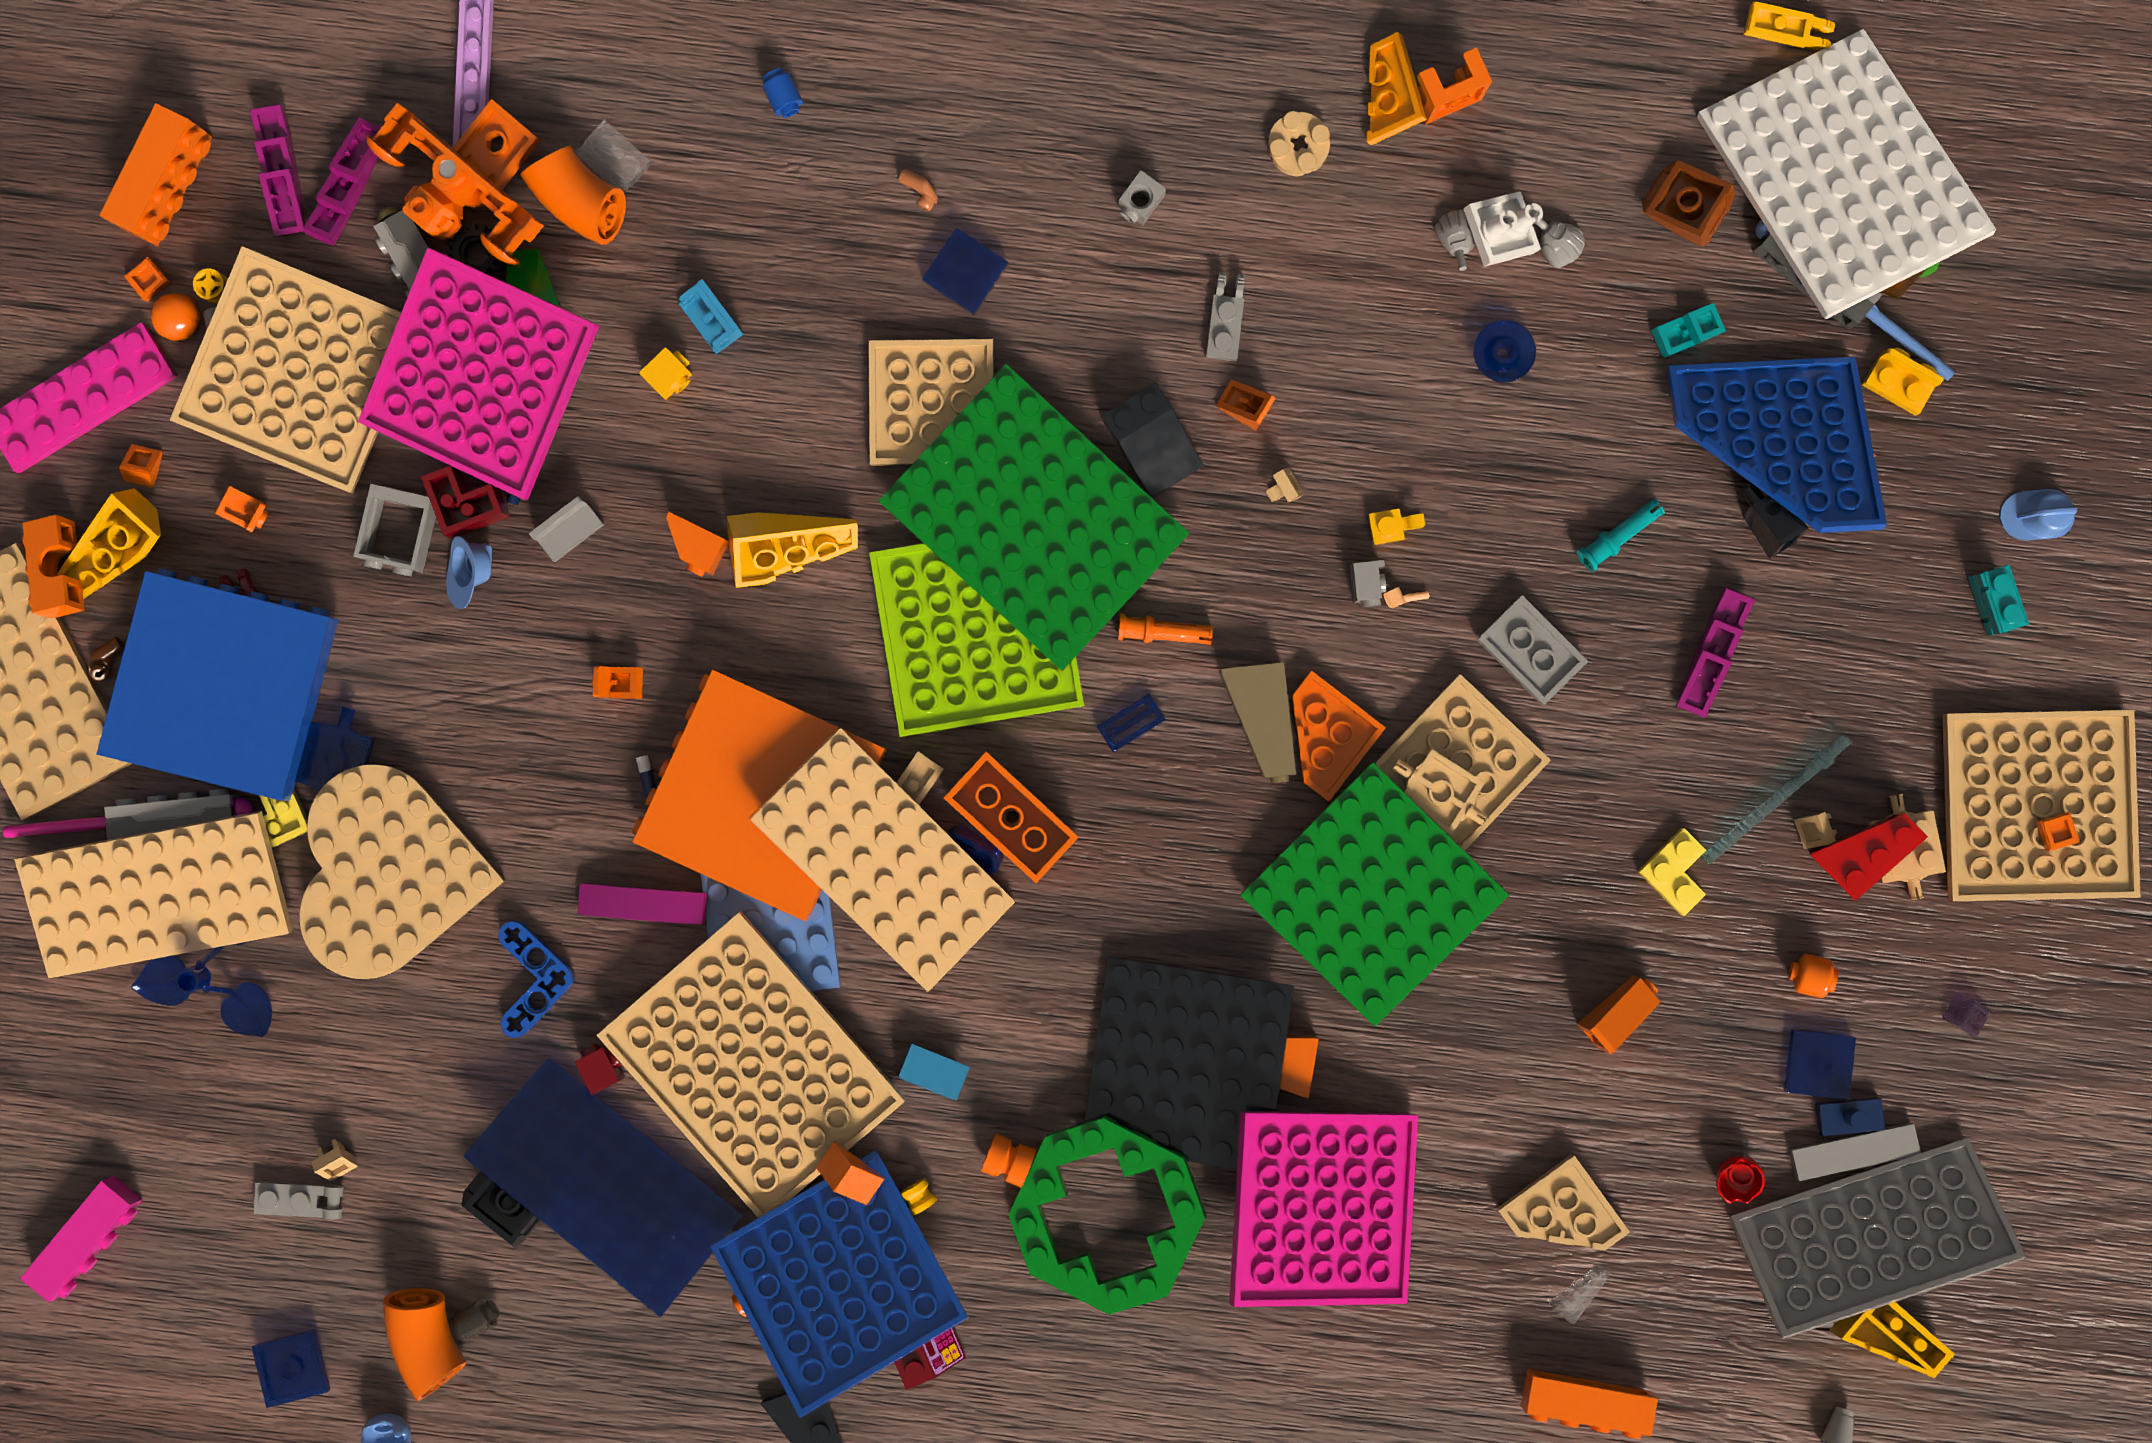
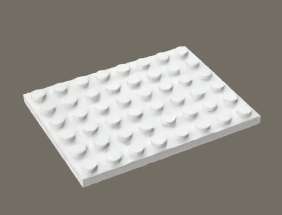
(1845, 174)

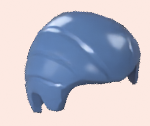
(386, 1429)

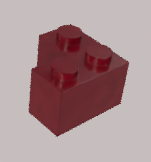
(461, 510)

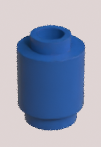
(781, 93)

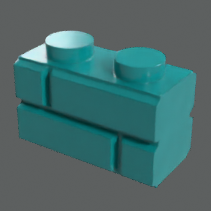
(1998, 600)

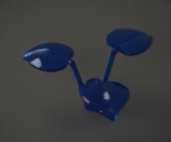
(170, 984)

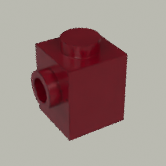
(599, 1068)

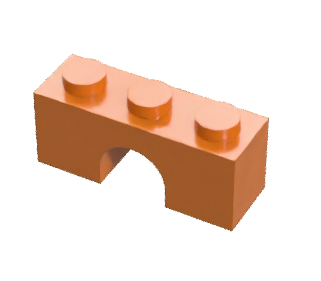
(45, 544)

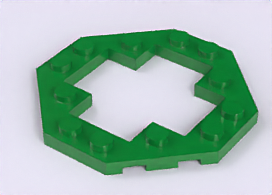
(1078, 1274)

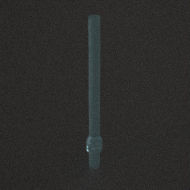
(1821, 760)

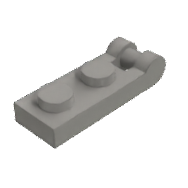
(297, 1199)

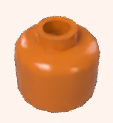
(1813, 975)

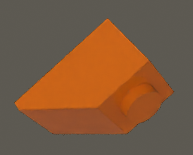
(696, 545)

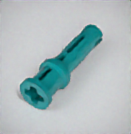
(1609, 543)

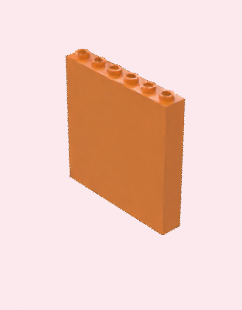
(721, 772)

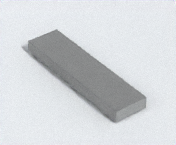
(1854, 1151)

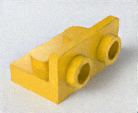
(1902, 380)

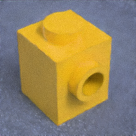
(667, 373)

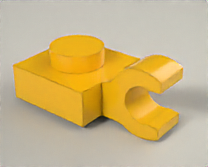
(1390, 527)

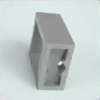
(370, 523)

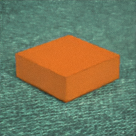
(147, 279)
(2057, 831)

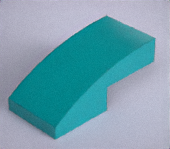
(1688, 330)

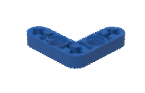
(542, 972)

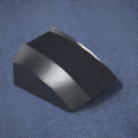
(498, 1210)

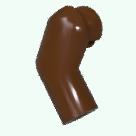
(102, 657)

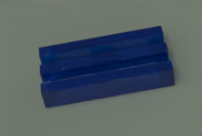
(1153, 709)

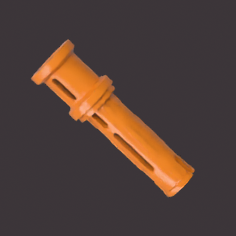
(1150, 629)

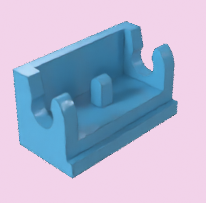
(709, 317)
(933, 1072)

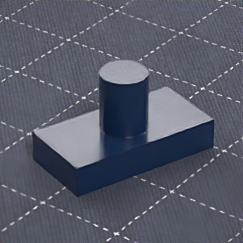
(1850, 1116)

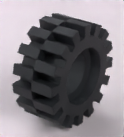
(464, 240)

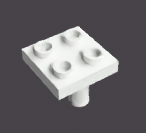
(1504, 227)

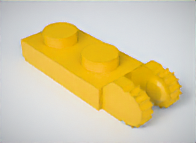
(1787, 26)

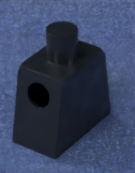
(1771, 522)

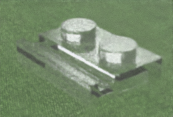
(613, 157)

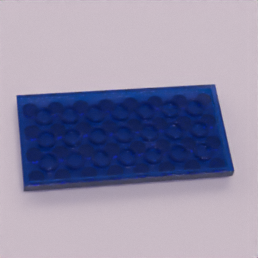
(603, 1187)

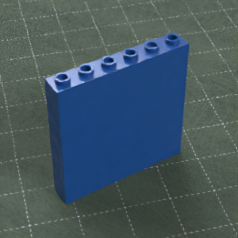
(217, 685)

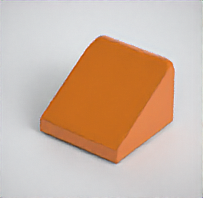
(141, 465)

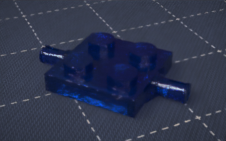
(332, 751)

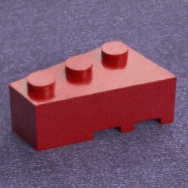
(1870, 853)

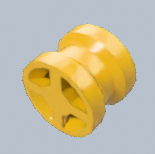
(206, 281)
(918, 1196)

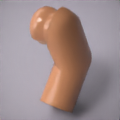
(922, 186)

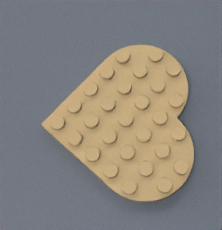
(389, 874)

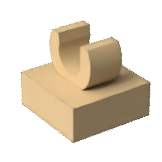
(1286, 486)
(1815, 830)
(333, 1163)

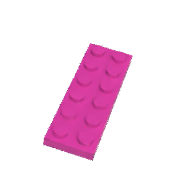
(82, 397)

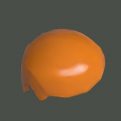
(175, 316)

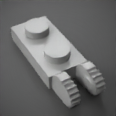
(1225, 321)

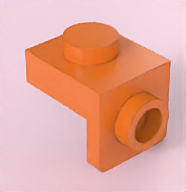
(242, 509)
(617, 682)

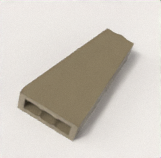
(1263, 712)

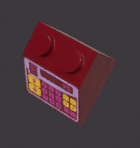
(930, 1359)

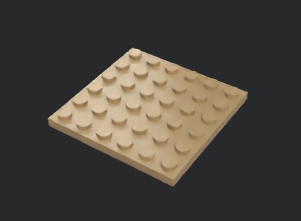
(289, 370)
(2028, 767)

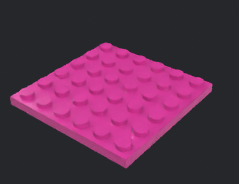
(478, 373)
(1323, 1208)

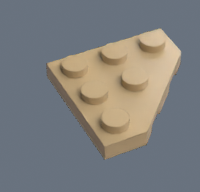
(1564, 1209)

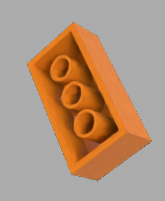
(156, 175)
(985, 799)

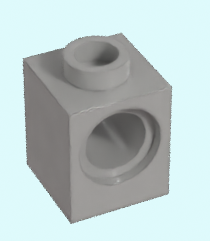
(1145, 186)

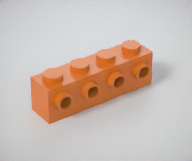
(1589, 1403)

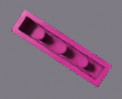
(81, 1239)

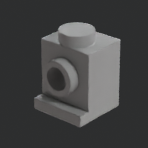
(1367, 583)

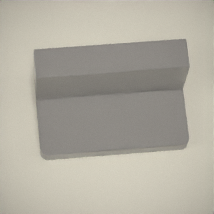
(567, 528)

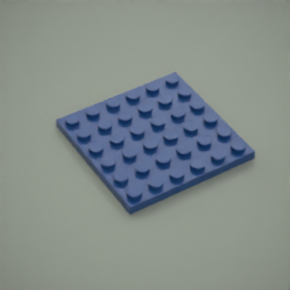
(838, 1287)

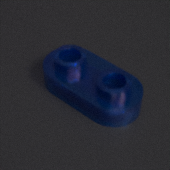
(978, 848)

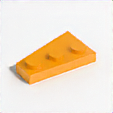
(1394, 90)

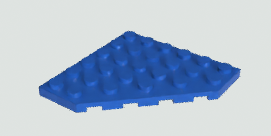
(1790, 432)

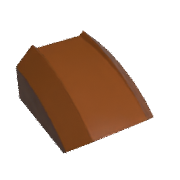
(1689, 201)

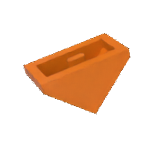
(1245, 403)
(849, 1174)

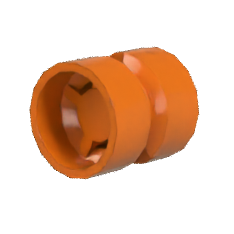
(1009, 1160)

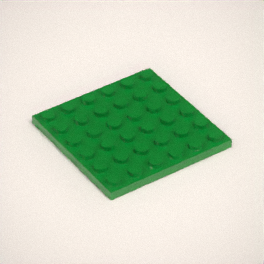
(1374, 894)

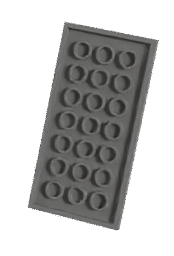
(1876, 1238)

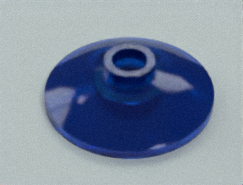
(1512, 338)

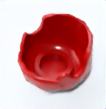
(1739, 1179)

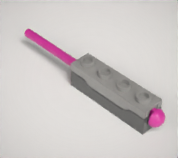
(132, 818)

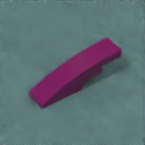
(278, 169)
(344, 185)
(1715, 652)
(642, 903)

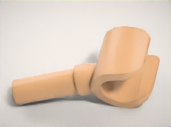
(1395, 598)

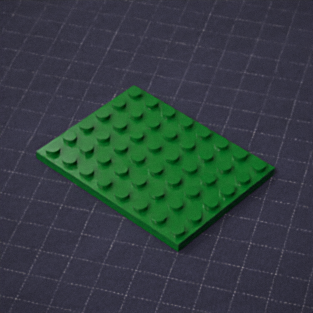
(1034, 517)

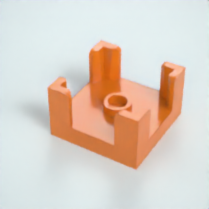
(1470, 87)

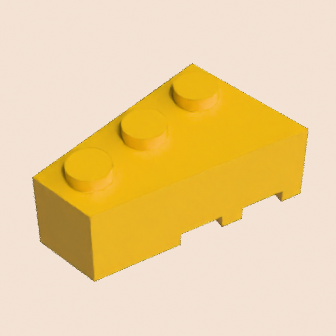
(1897, 1336)

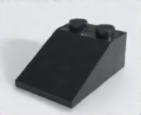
(1152, 440)

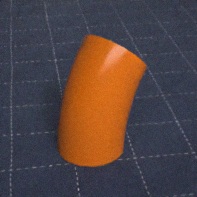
(577, 195)
(421, 1339)

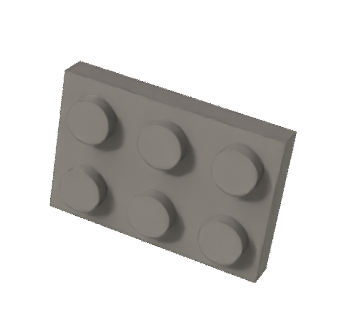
(1532, 650)

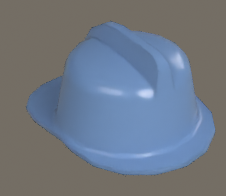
(2037, 514)
(467, 568)

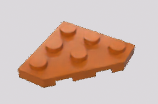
(1330, 734)

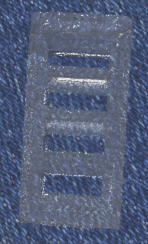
(1577, 1297)

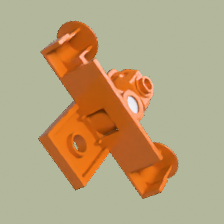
(464, 175)

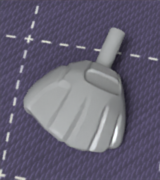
(1456, 235)
(1560, 242)

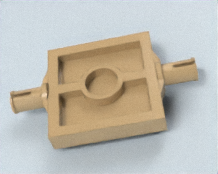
(1443, 790)
(1924, 859)

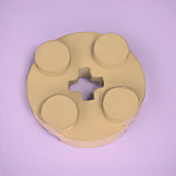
(1294, 126)

